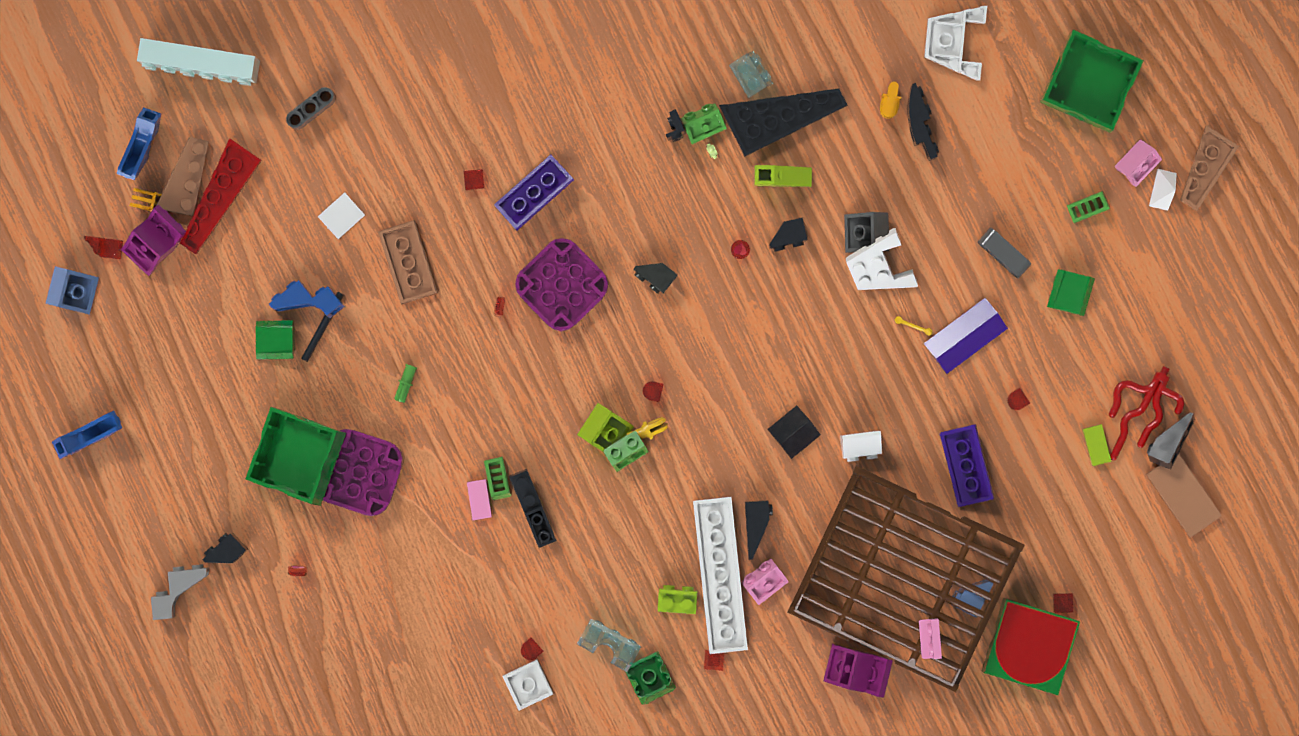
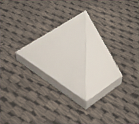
(1163, 189)

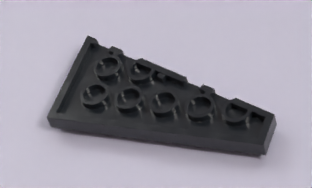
(771, 119)

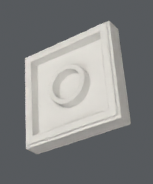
(528, 684)

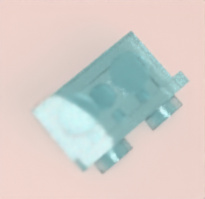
(751, 74)

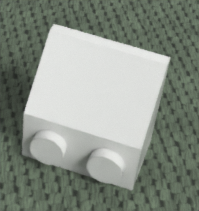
(861, 444)

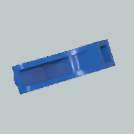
(139, 146)
(299, 297)
(87, 435)

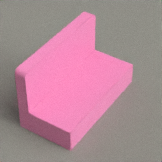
(1138, 162)

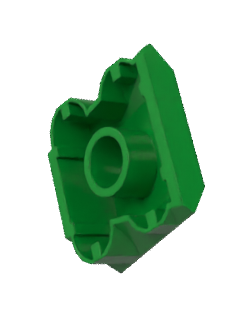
(1070, 292)
(275, 339)
(650, 678)

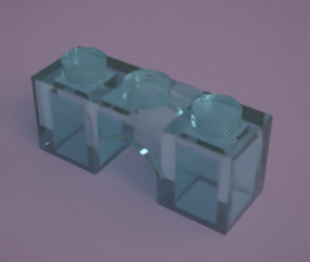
(623, 649)

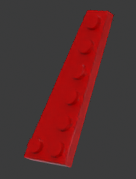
(227, 181)

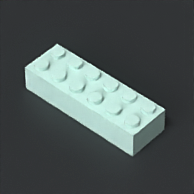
(198, 60)

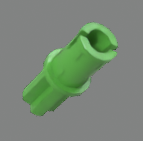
(405, 383)

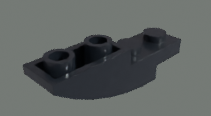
(917, 115)
(532, 508)

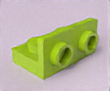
(677, 600)

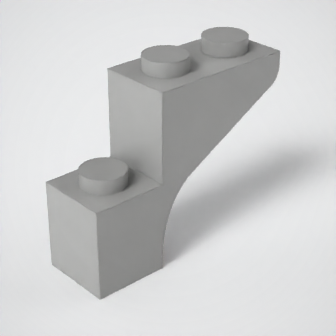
(179, 581)

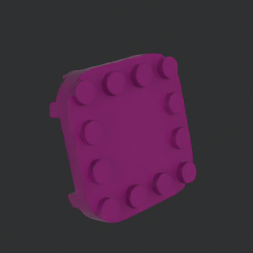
(561, 284)
(364, 474)

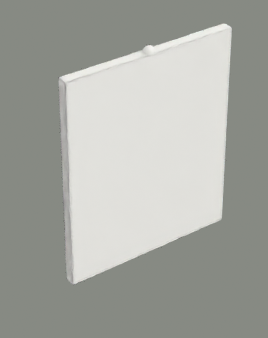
(341, 215)

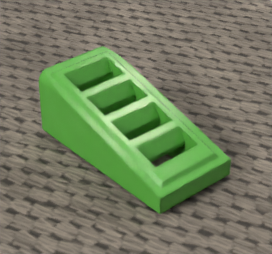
(1103, 199)
(501, 494)

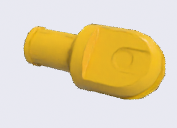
(648, 430)

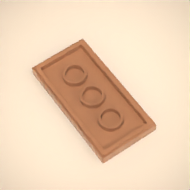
(407, 262)
(1184, 496)

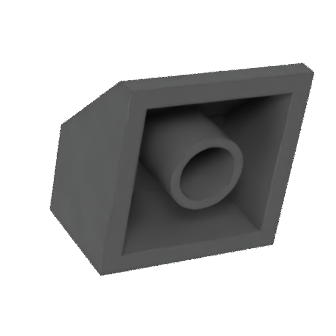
(864, 228)

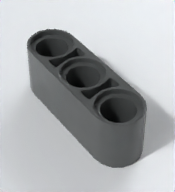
(301, 111)
(1004, 252)

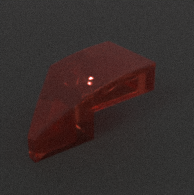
(105, 247)

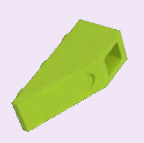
(782, 176)

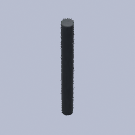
(318, 334)

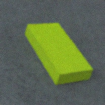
(1096, 445)

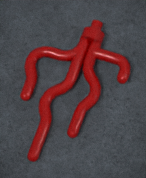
(1154, 389)

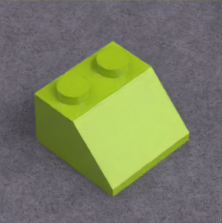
(604, 428)

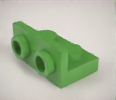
(703, 123)
(625, 451)

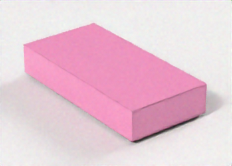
(479, 499)

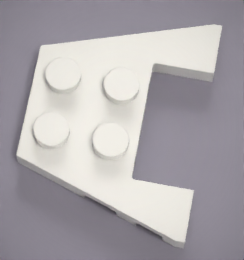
(946, 40)
(872, 269)

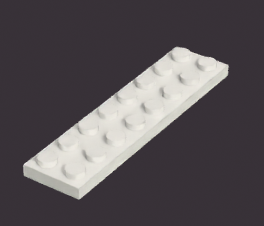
(720, 575)

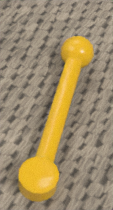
(928, 331)

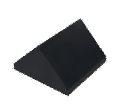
(794, 432)

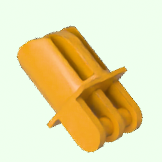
(890, 102)
(151, 201)

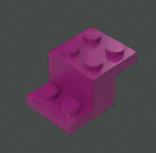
(153, 240)
(858, 670)

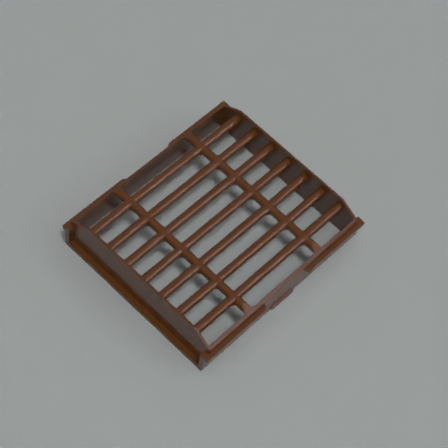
(951, 578)

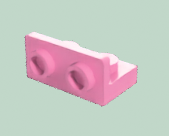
(764, 581)
(930, 639)

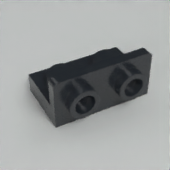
(675, 123)

